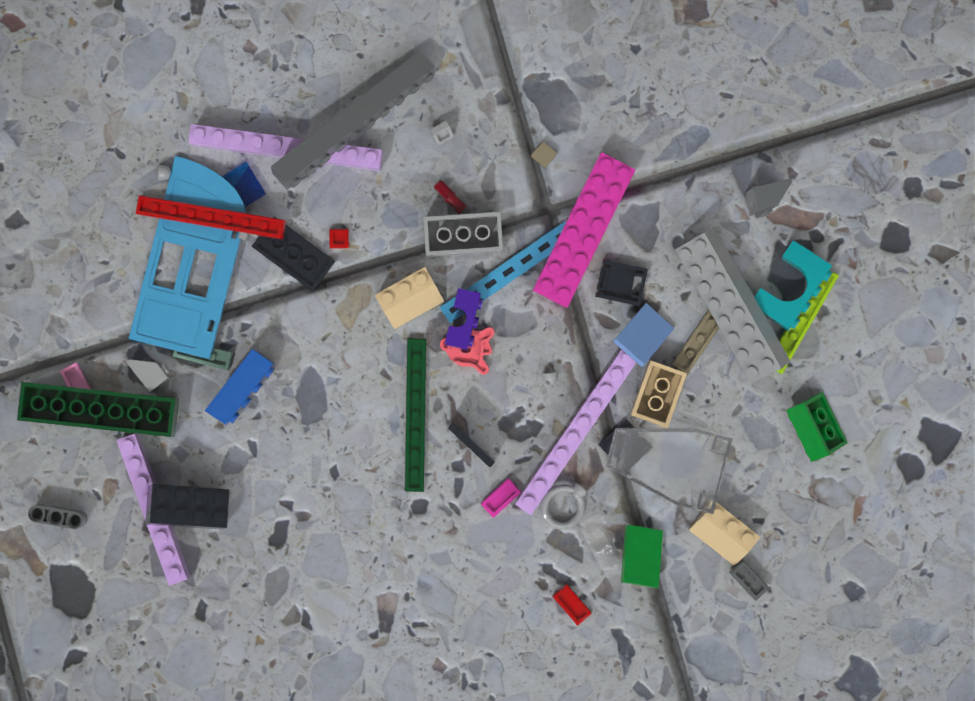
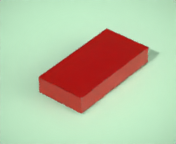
(572, 604)

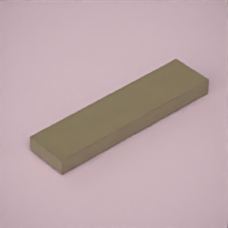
(696, 344)

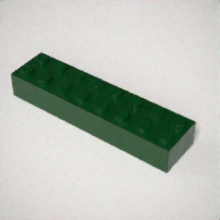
(98, 409)

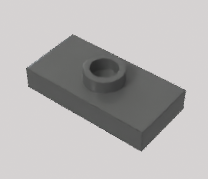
(749, 580)

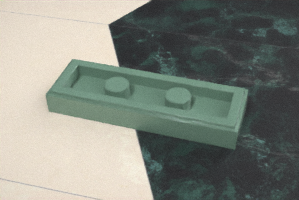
(219, 359)

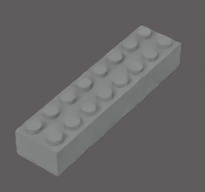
(732, 305)

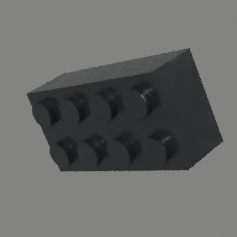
(187, 506)

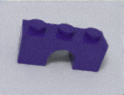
(461, 336)

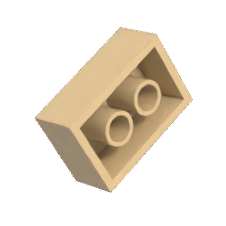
(658, 394)

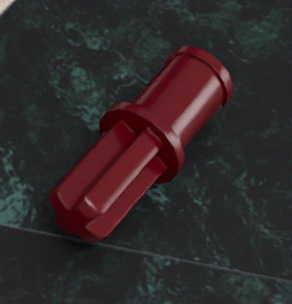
(450, 196)

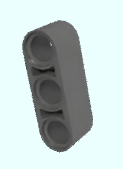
(48, 516)

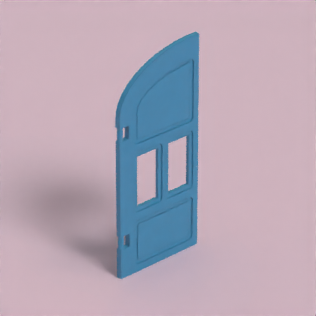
(172, 316)

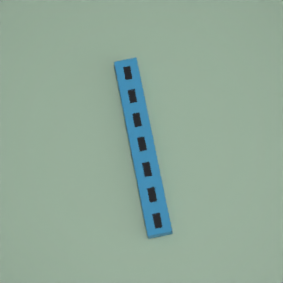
(508, 271)

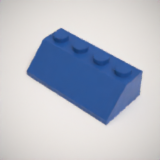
(240, 387)

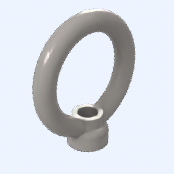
(577, 492)

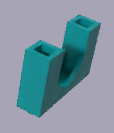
(815, 272)

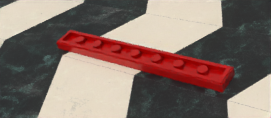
(210, 217)

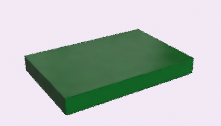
(641, 556)

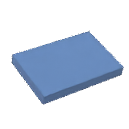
(643, 335)

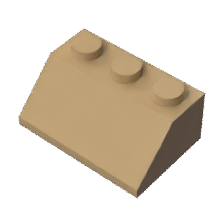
(409, 298)
(725, 534)

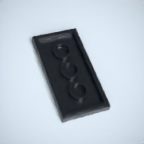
(296, 257)

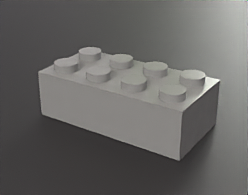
(463, 234)

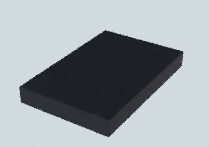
(475, 448)

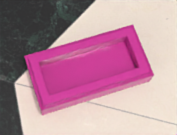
(501, 497)

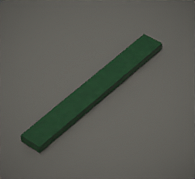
(415, 415)

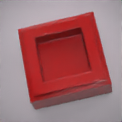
(339, 238)

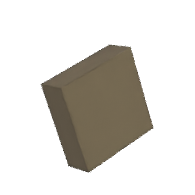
(543, 155)

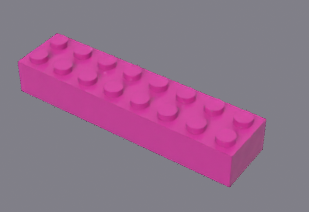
(583, 230)

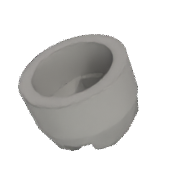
(163, 172)
(550, 377)

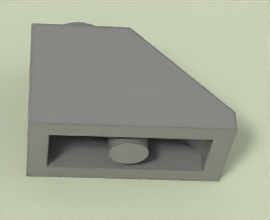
(150, 373)

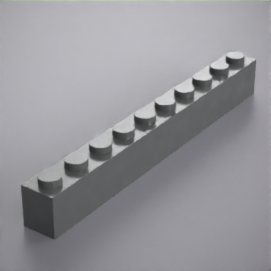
(353, 120)

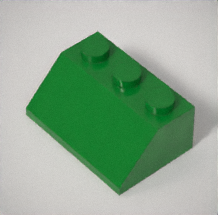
(816, 427)

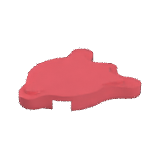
(475, 354)

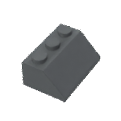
(764, 198)

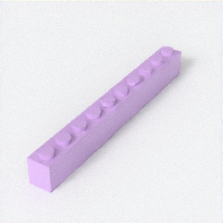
(277, 146)
(575, 432)

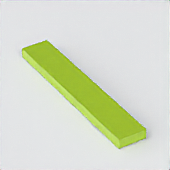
(792, 339)

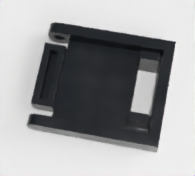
(618, 282)

